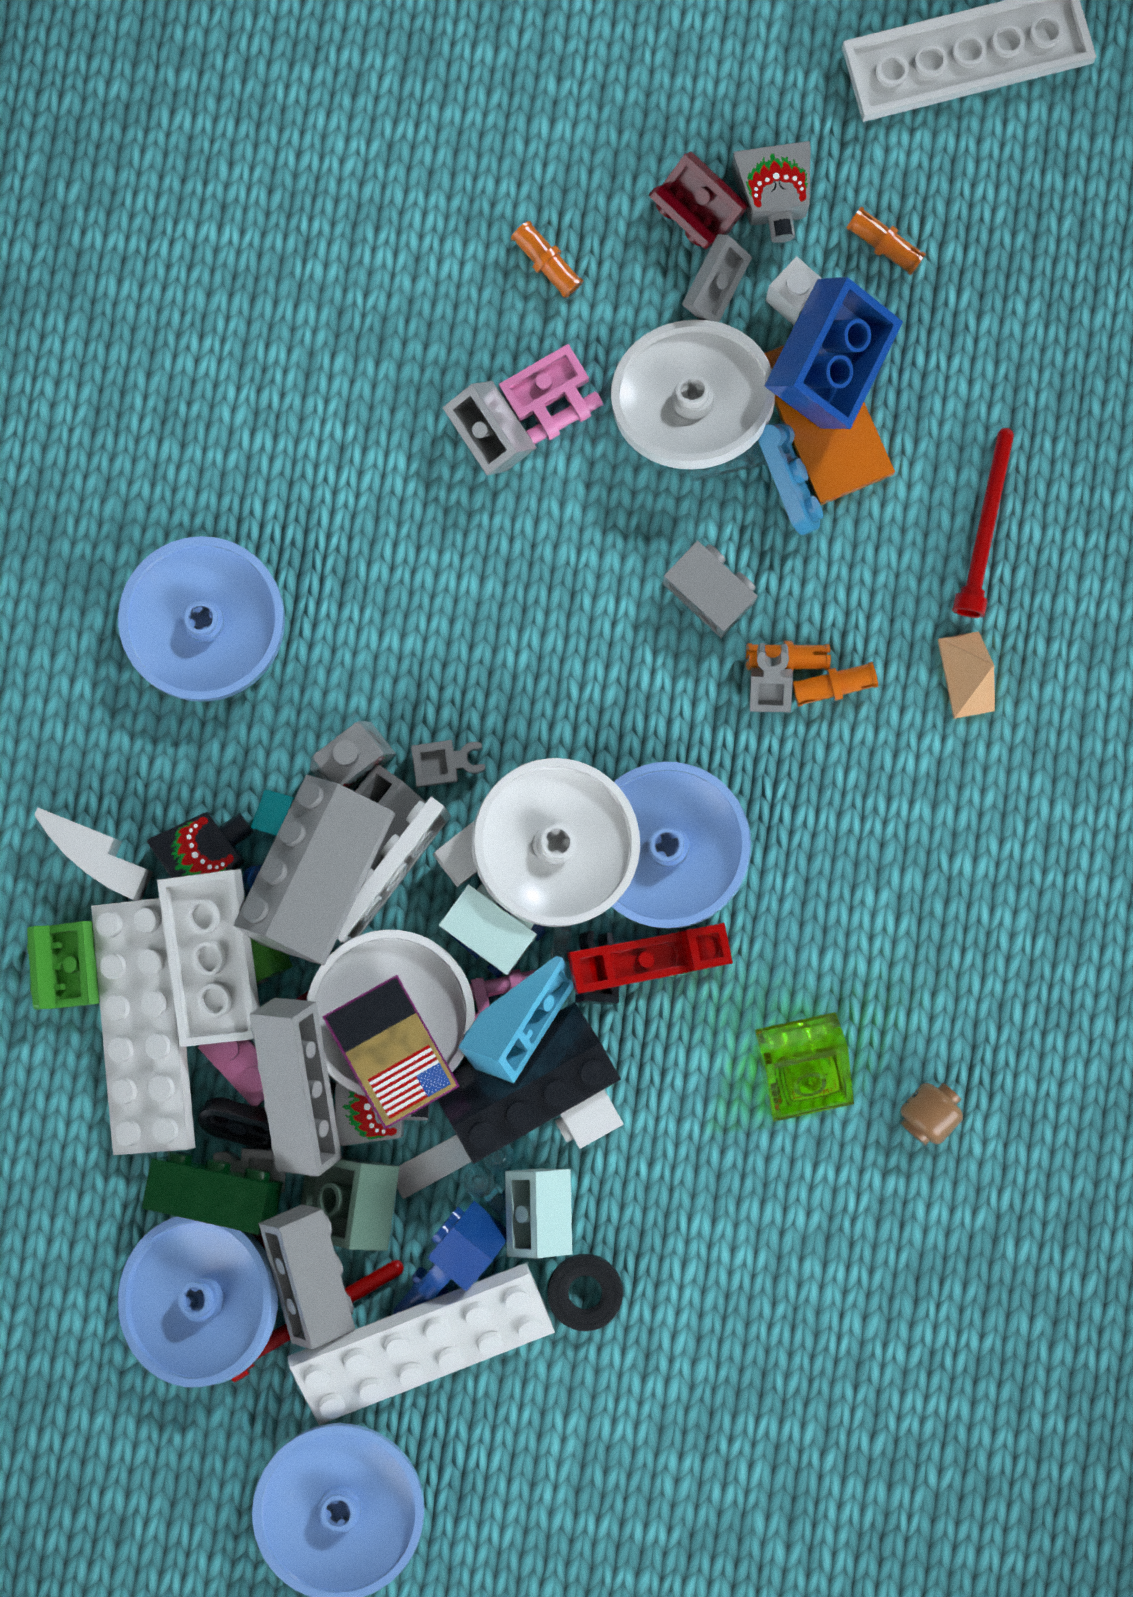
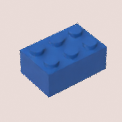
(833, 353)

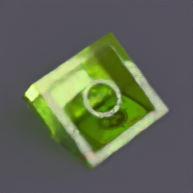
(805, 1066)

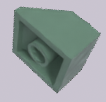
(357, 1201)

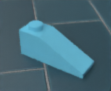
(516, 1022)

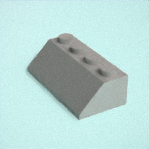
(314, 870)

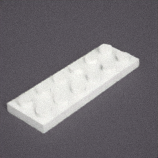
(966, 54)
(140, 1033)
(421, 1344)

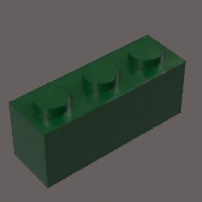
(211, 1192)

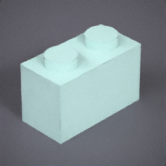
(488, 929)
(538, 1213)

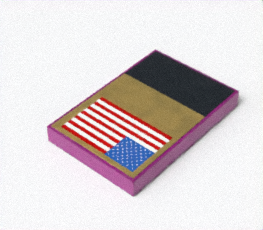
(390, 1051)

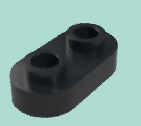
(235, 1122)

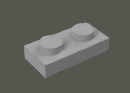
(717, 279)

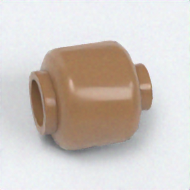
(931, 1113)

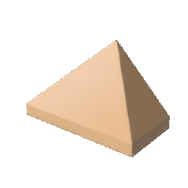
(968, 674)

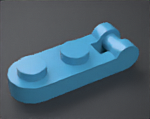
(790, 478)

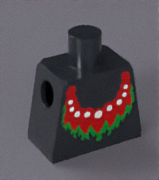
(201, 845)

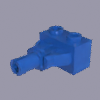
(462, 1253)

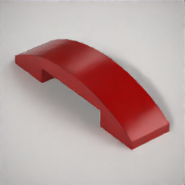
(649, 958)

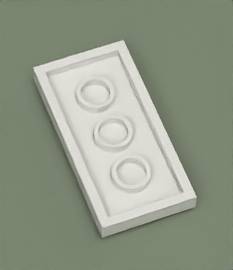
(399, 858)
(208, 957)

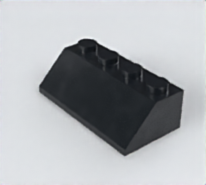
(559, 1075)

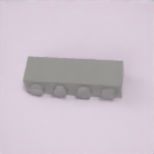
(296, 1086)

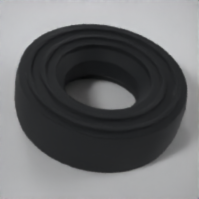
(603, 1311)

